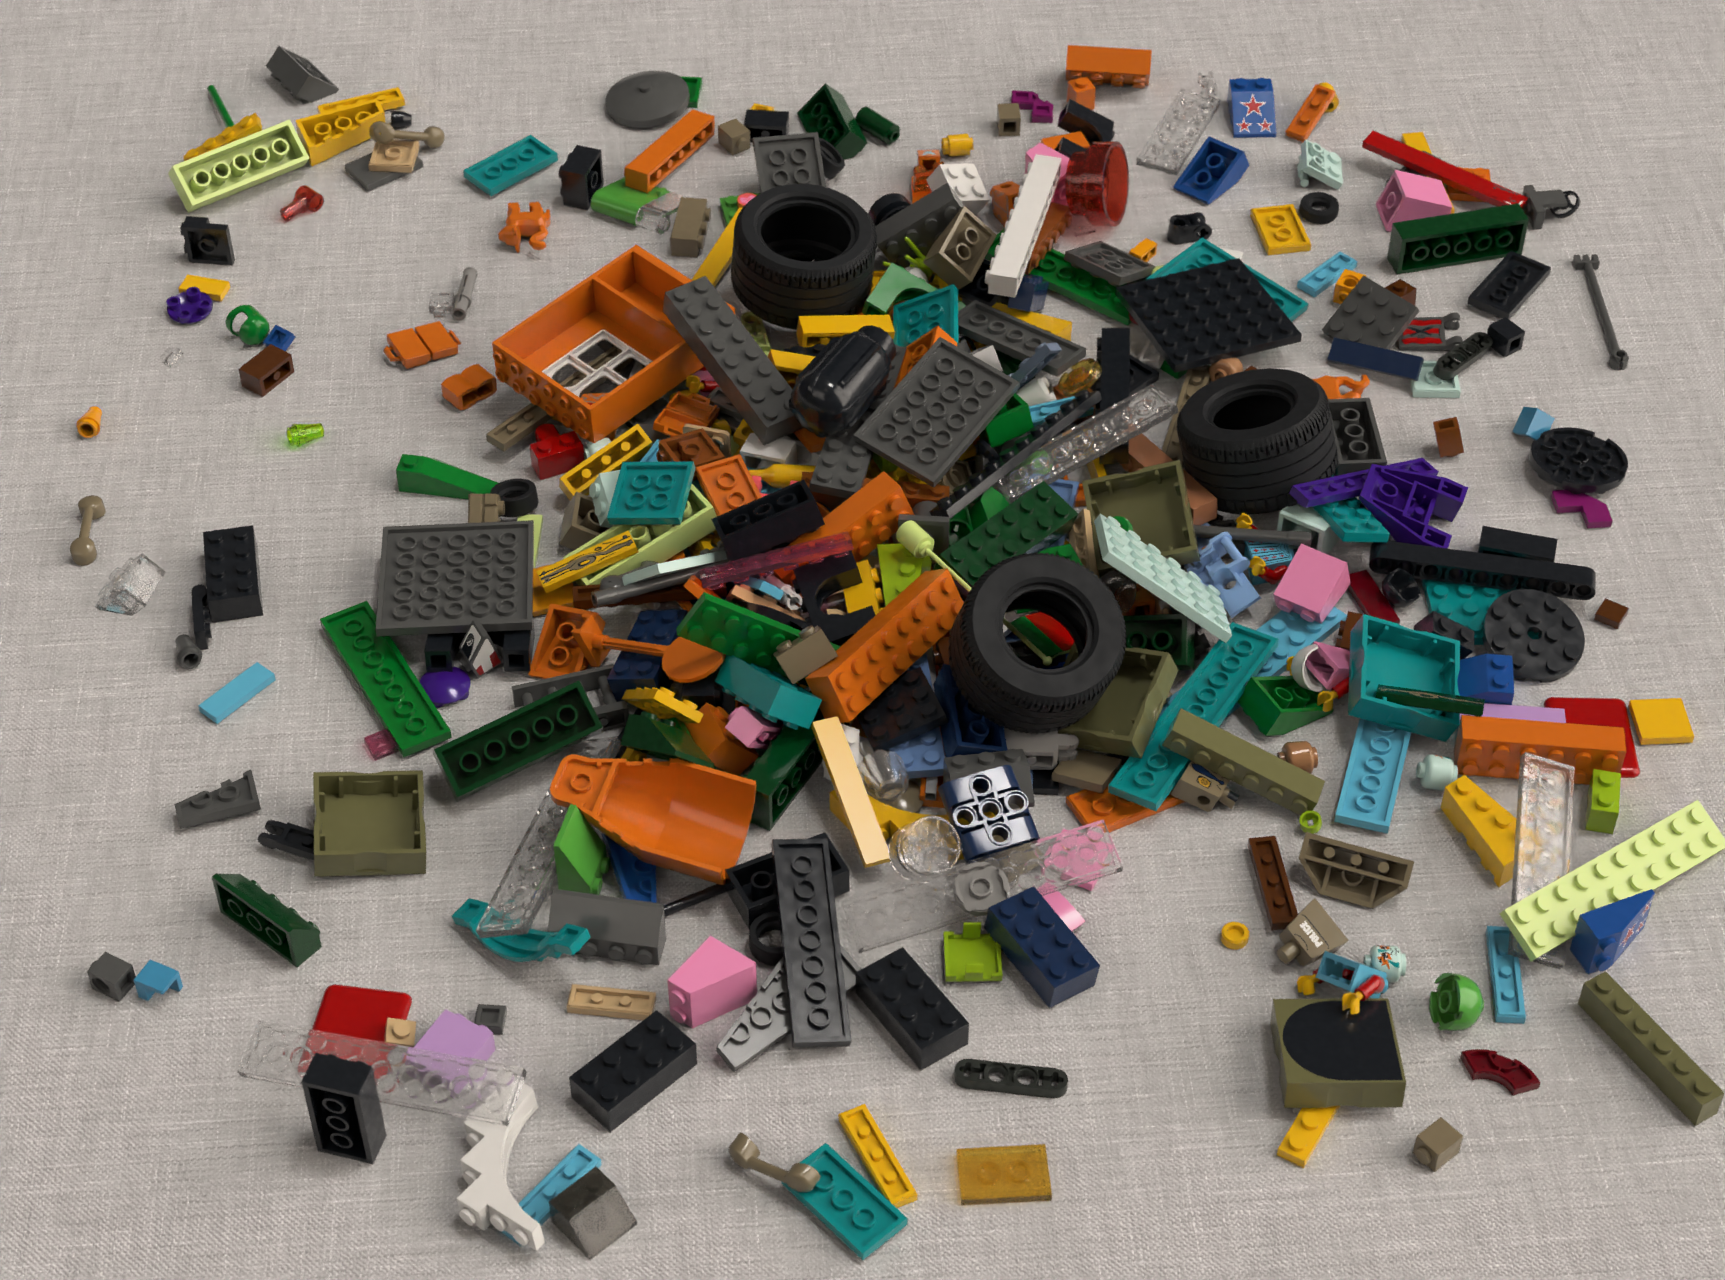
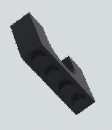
(1080, 118)
(820, 581)
(516, 645)

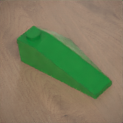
(439, 478)

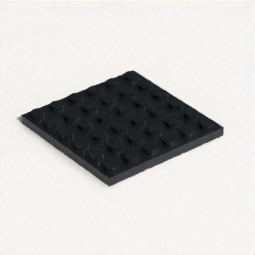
(1207, 315)

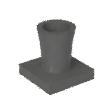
(935, 526)

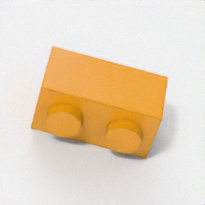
(1144, 250)

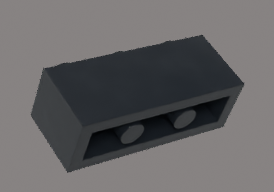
(1517, 544)

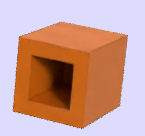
(1082, 92)
(927, 158)

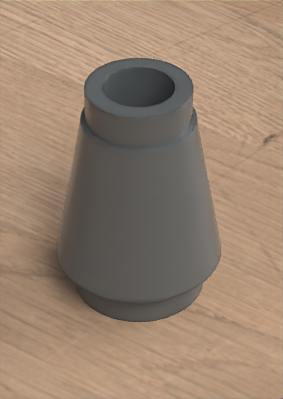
(187, 652)

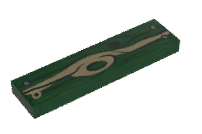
(1431, 700)

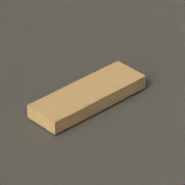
(610, 1002)

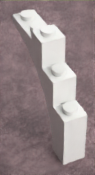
(485, 1170)

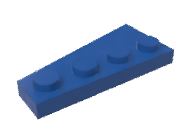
(633, 876)

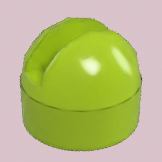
(1310, 815)

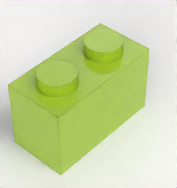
(1603, 801)

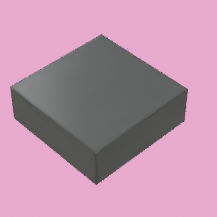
(492, 1017)

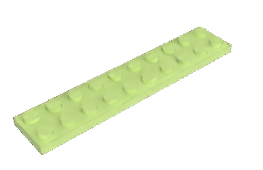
(1628, 869)

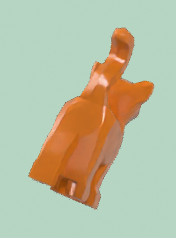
(525, 224)
(1332, 384)

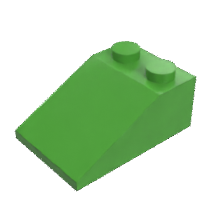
(579, 855)

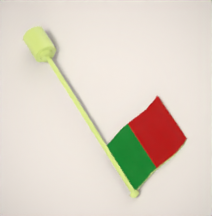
(1038, 630)

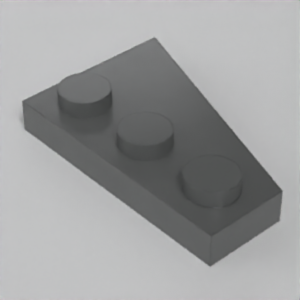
(228, 801)

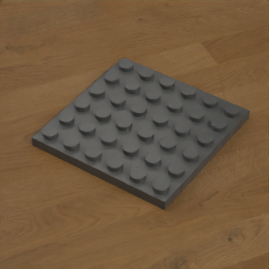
(451, 574)

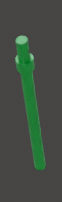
(220, 106)

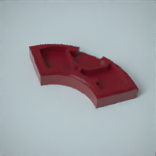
(1494, 1067)

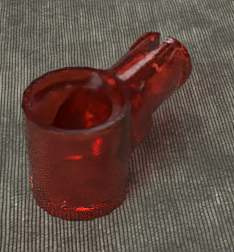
(304, 200)

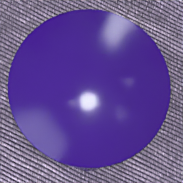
(189, 306)
(446, 686)

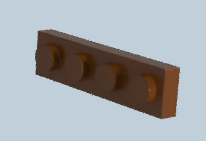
(1272, 881)

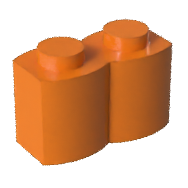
(468, 387)

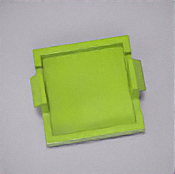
(971, 955)

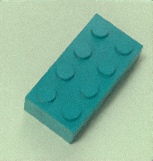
(768, 693)

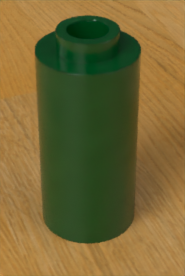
(877, 125)

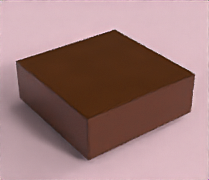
(1611, 613)

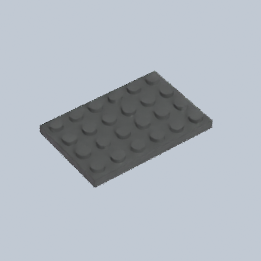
(936, 411)

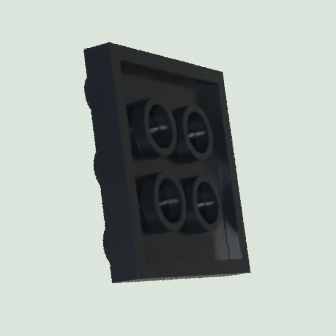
(902, 712)

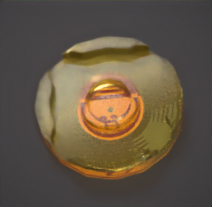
(1081, 377)

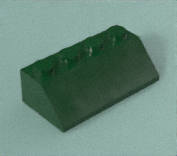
(833, 121)
(266, 918)

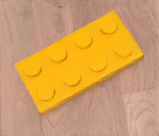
(663, 704)

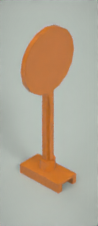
(681, 660)

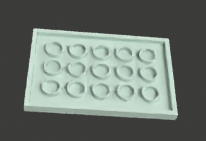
(1162, 576)

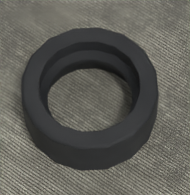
(831, 159)
(519, 496)
(761, 925)

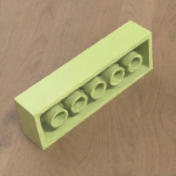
(238, 166)
(656, 541)

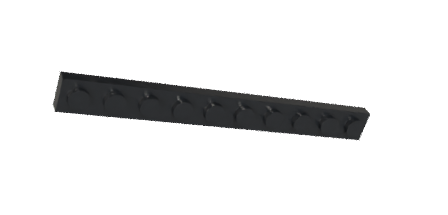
(1013, 456)

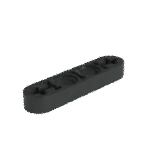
(1466, 358)
(1010, 1083)

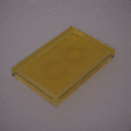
(1003, 1174)

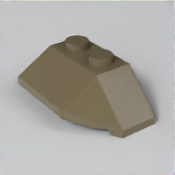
(1353, 871)

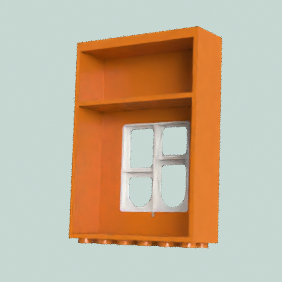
(613, 305)

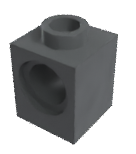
(111, 976)

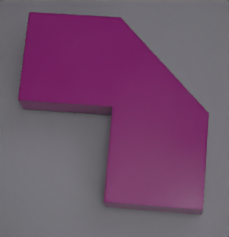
(1028, 100)
(1593, 511)

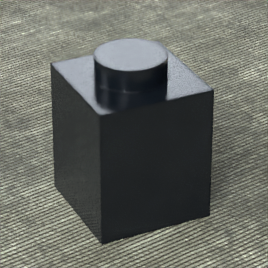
(1506, 337)

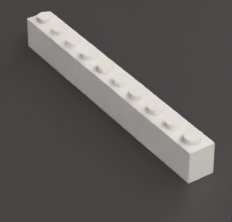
(1023, 226)

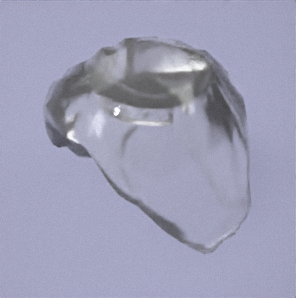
(884, 775)

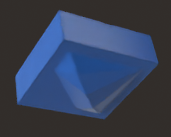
(280, 338)

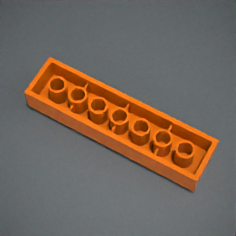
(886, 646)

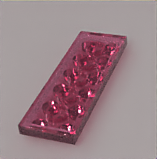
(767, 562)

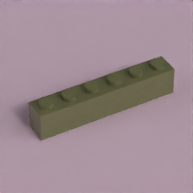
(1243, 763)
(1651, 1048)

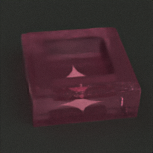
(381, 744)

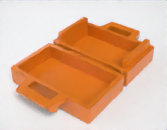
(421, 345)
(685, 410)

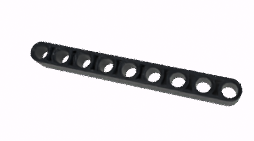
(1483, 569)

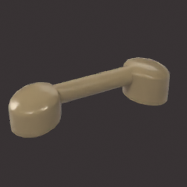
(432, 136)
(83, 548)
(745, 1154)

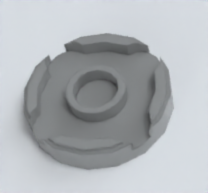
(980, 887)

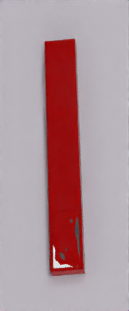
(1441, 170)

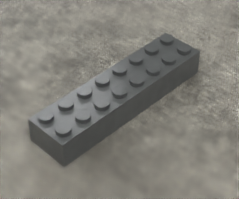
(732, 358)

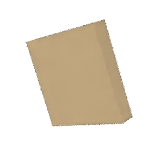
(394, 156)

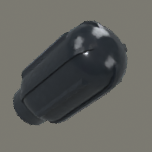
(842, 381)

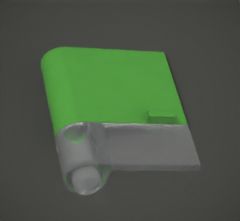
(636, 207)

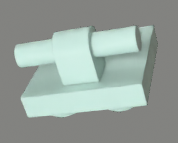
(1319, 164)

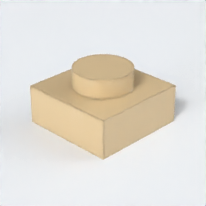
(400, 1032)

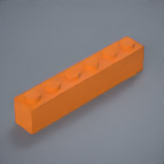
(669, 151)

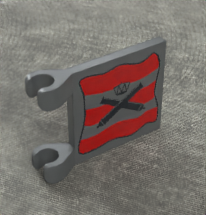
(1429, 333)

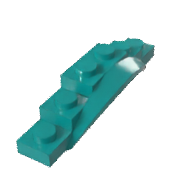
(525, 947)

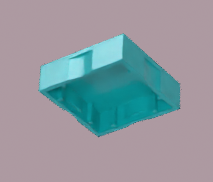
(1402, 658)

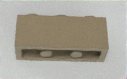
(690, 227)

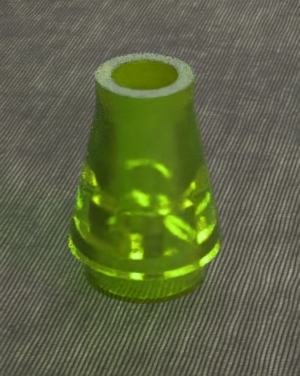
(304, 433)

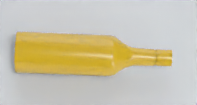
(782, 474)

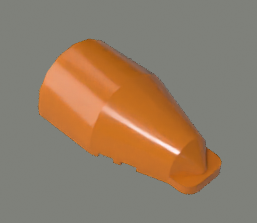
(662, 810)

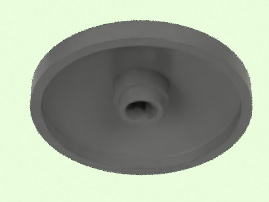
(647, 99)

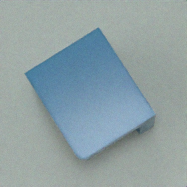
(1533, 423)
(156, 978)

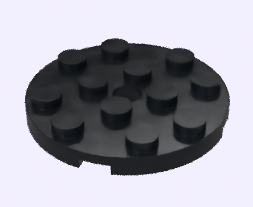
(1578, 460)
(1529, 610)

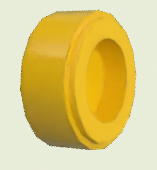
(1234, 935)

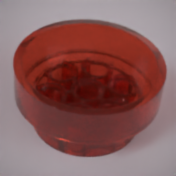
(1098, 183)

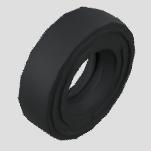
(1319, 216)

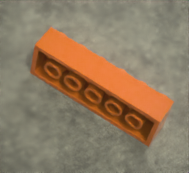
(867, 516)
(1495, 745)

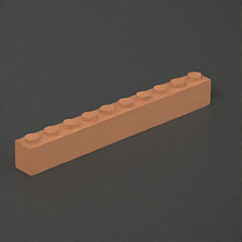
(1145, 453)

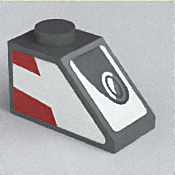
(479, 650)

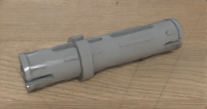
(463, 299)

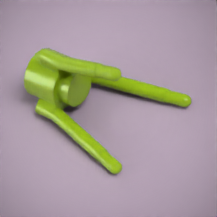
(918, 262)

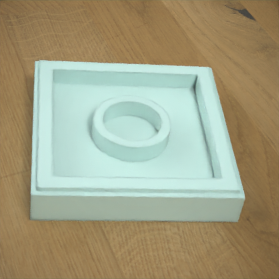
(1433, 387)

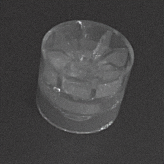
(924, 847)

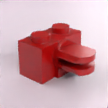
(554, 452)

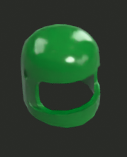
(254, 329)

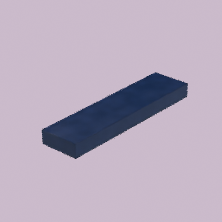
(1375, 359)

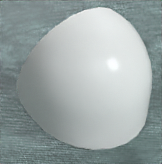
(1300, 672)

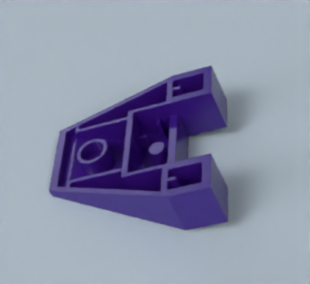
(1408, 499)

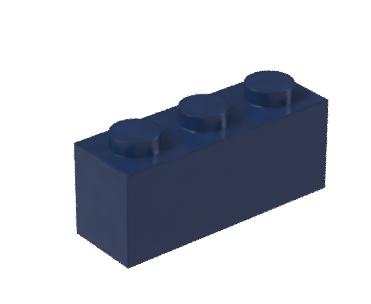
(1031, 294)

